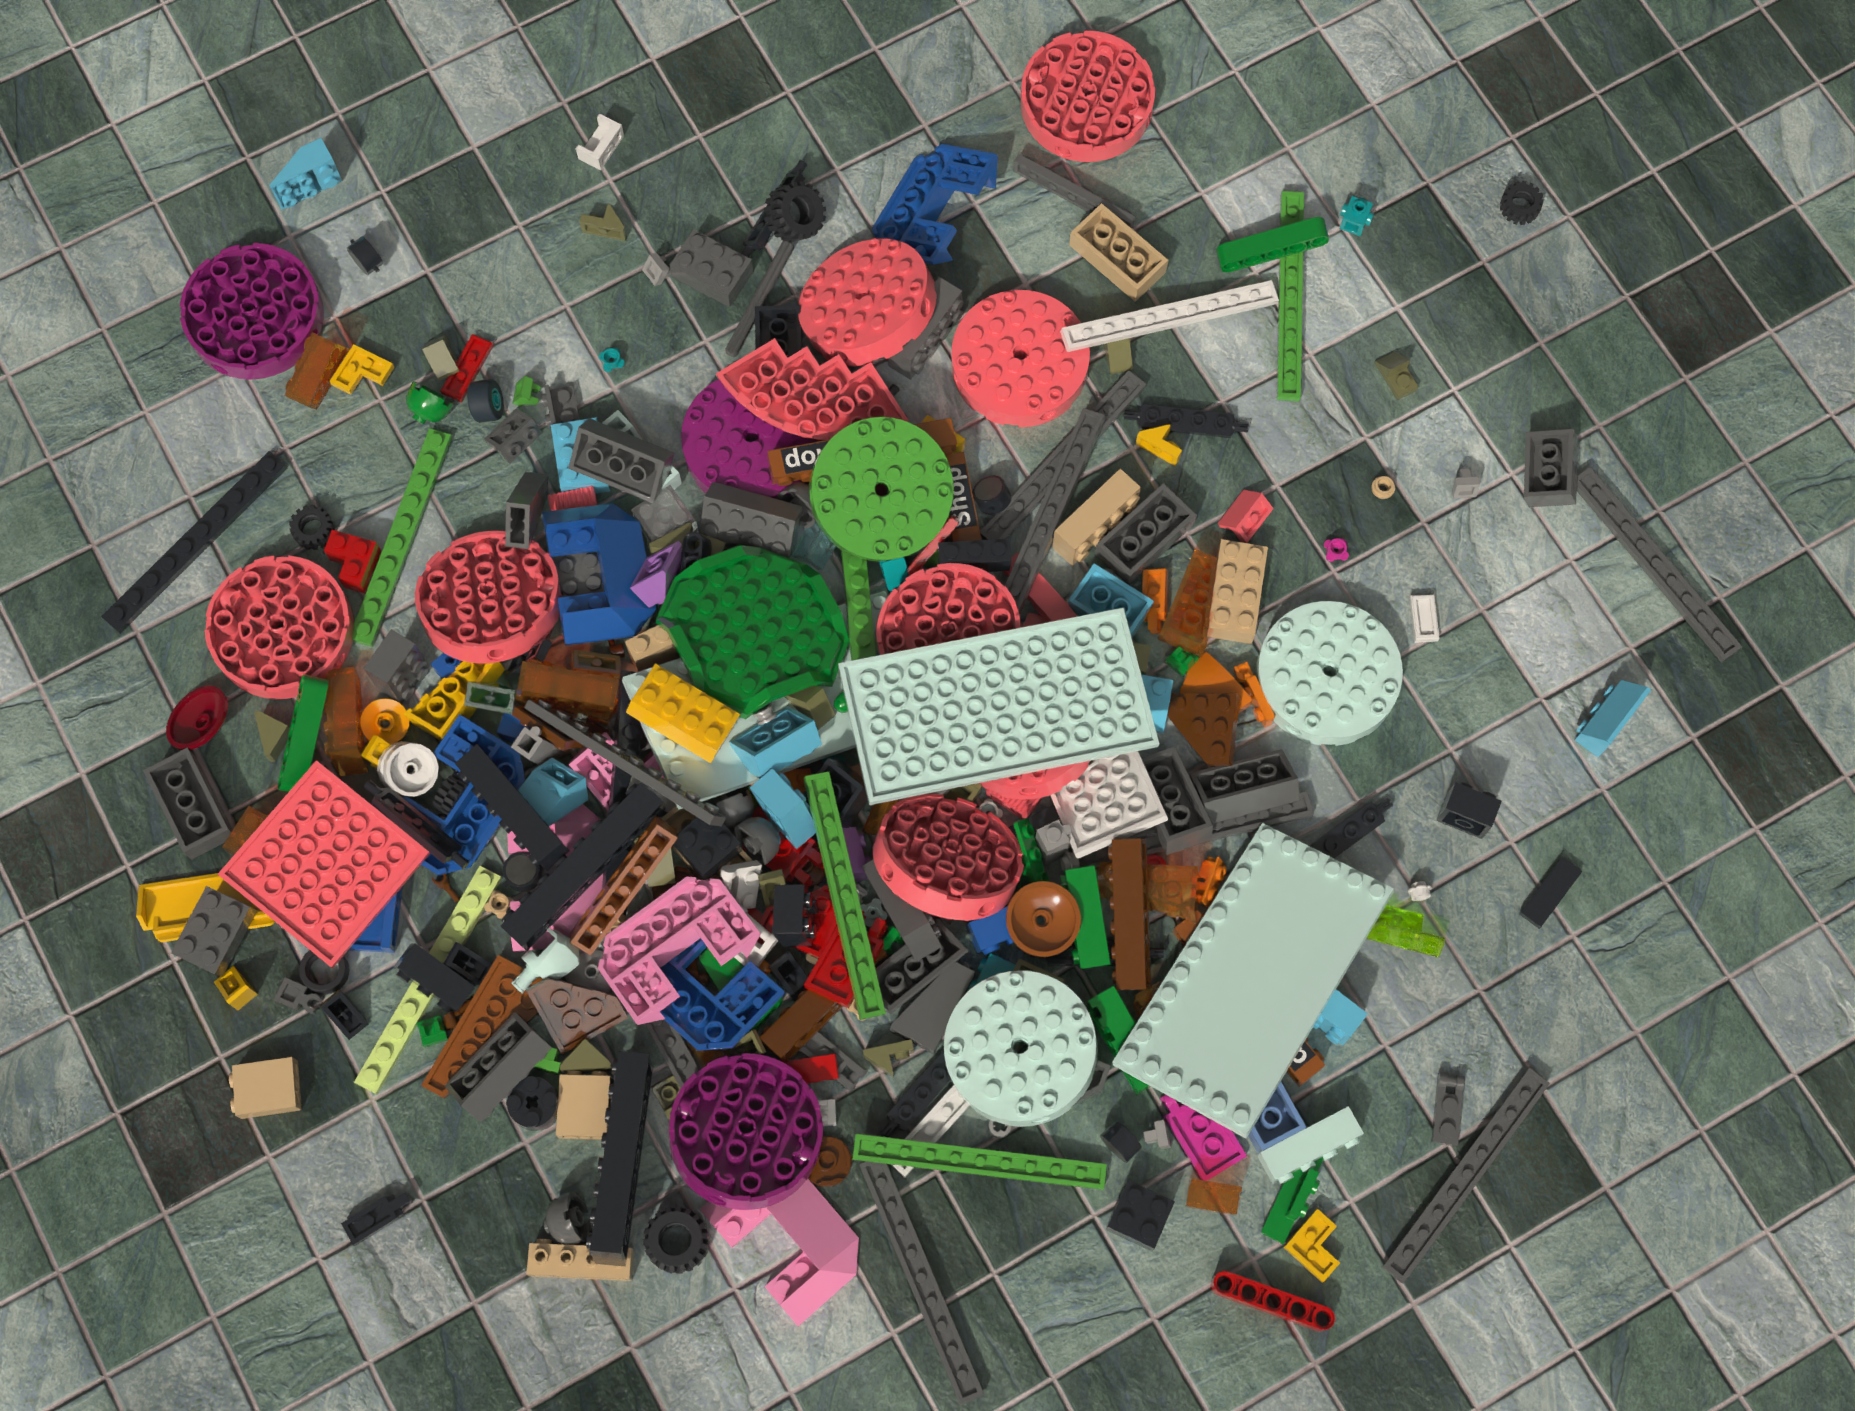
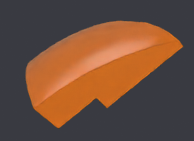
(1211, 677)

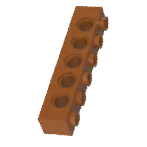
(623, 885)

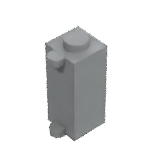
(535, 747)
(1053, 841)

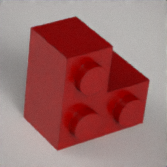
(357, 556)

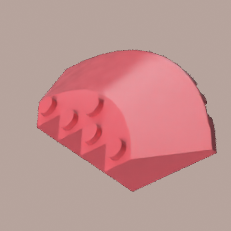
(805, 396)

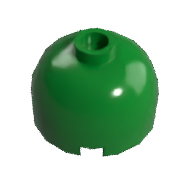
(427, 404)

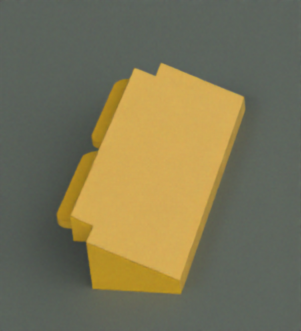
(170, 903)

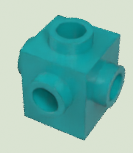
(1356, 215)

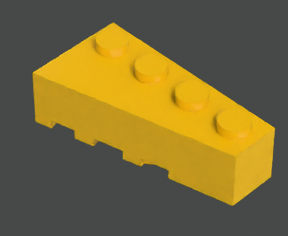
(444, 704)

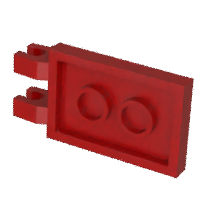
(792, 859)
(830, 973)

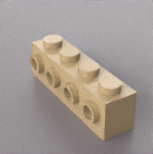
(572, 1262)

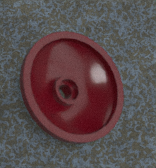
(197, 718)

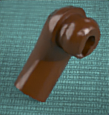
(702, 978)

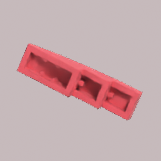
(1046, 598)

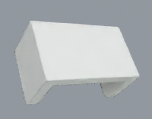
(601, 143)

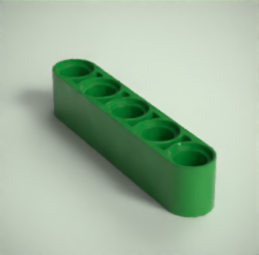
(1272, 244)
(303, 731)

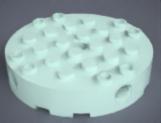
(1336, 640)
(1027, 1011)

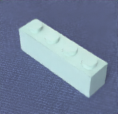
(1310, 1145)

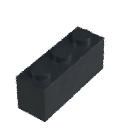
(987, 555)
(433, 978)

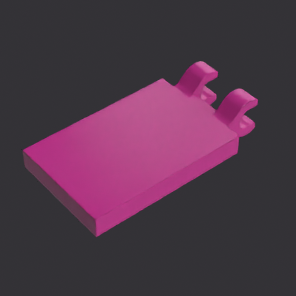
(1204, 1141)

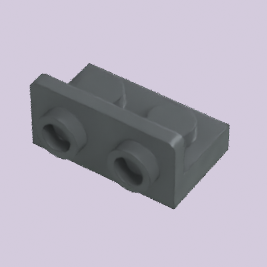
(561, 405)
(513, 435)

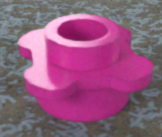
(1341, 545)

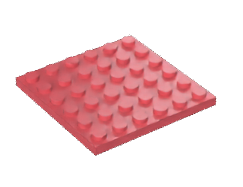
(324, 864)

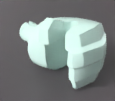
(553, 962)

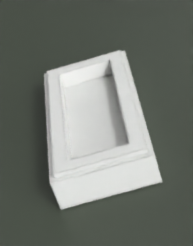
(1424, 618)

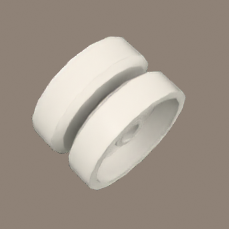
(422, 769)

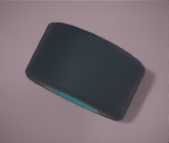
(485, 400)

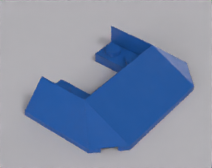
(925, 191)
(620, 556)
(469, 819)
(718, 1020)

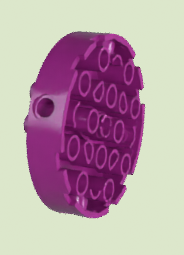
(251, 310)
(717, 444)
(751, 1167)

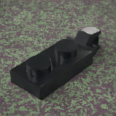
(375, 1217)

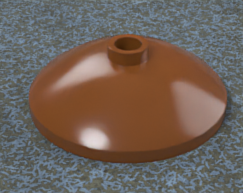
(1060, 916)

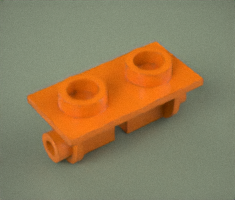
(1214, 872)

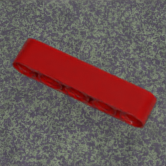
(1285, 1300)

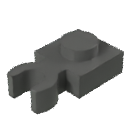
(294, 995)

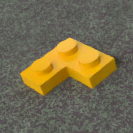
(359, 364)
(1307, 1248)

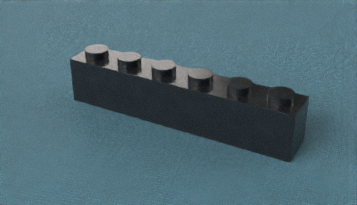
(511, 807)

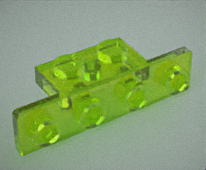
(1404, 930)

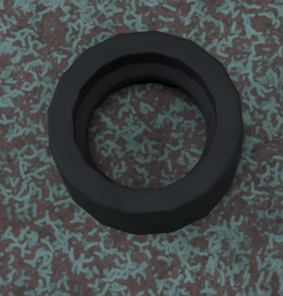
(333, 986)

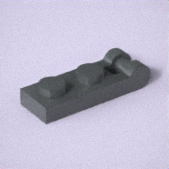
(821, 1046)
(1447, 1110)

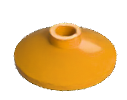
(384, 710)

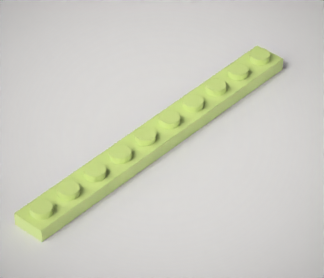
(414, 1004)

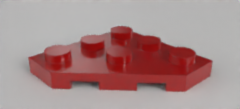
(824, 920)

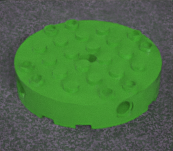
(910, 469)

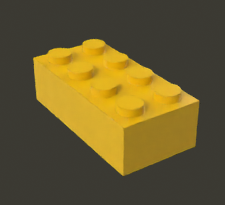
(682, 713)

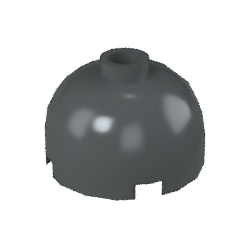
(800, 496)
(736, 808)
(759, 838)
(566, 1219)

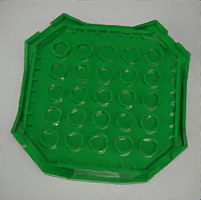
(754, 627)

